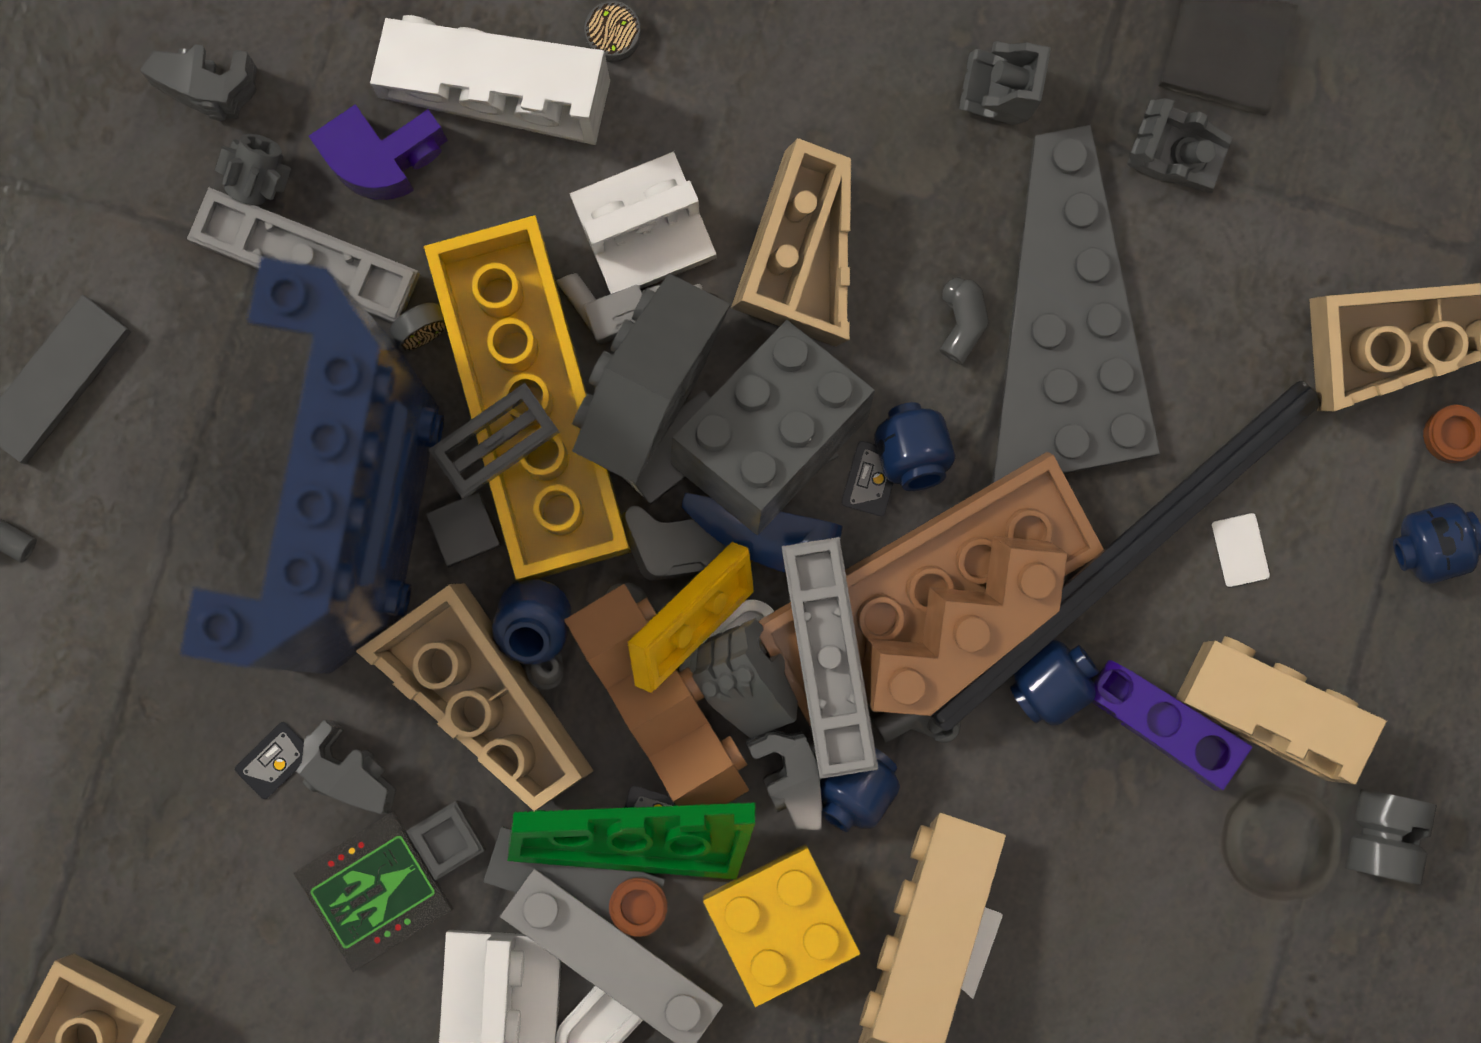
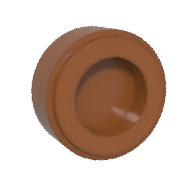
(1453, 434)
(638, 906)

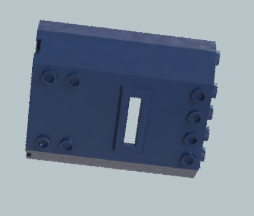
(345, 493)

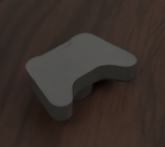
(668, 548)

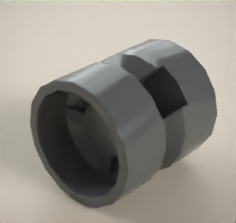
(1391, 836)

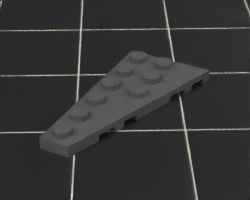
(1072, 340)

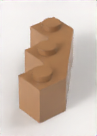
(967, 630)
(667, 721)

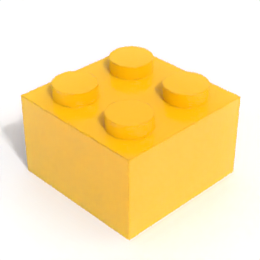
(780, 925)

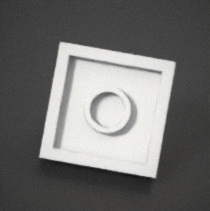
(644, 224)
(498, 989)

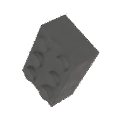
(647, 376)
(771, 427)

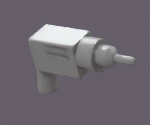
(605, 314)

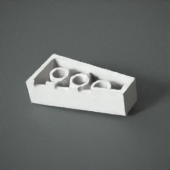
(493, 77)

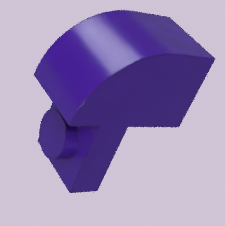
(377, 166)

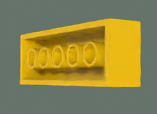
(511, 332)

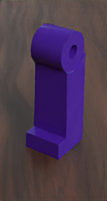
(1170, 726)

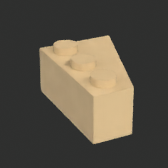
(802, 247)
(1281, 711)

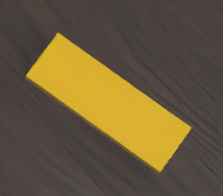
(690, 617)

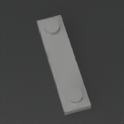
(249, 232)
(829, 658)
(611, 959)

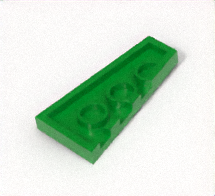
(657, 839)

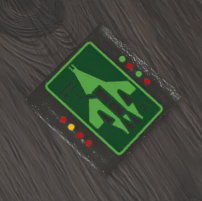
(373, 891)

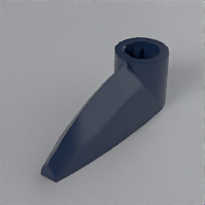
(767, 546)

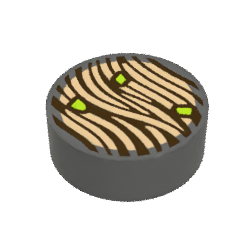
(614, 29)
(418, 327)

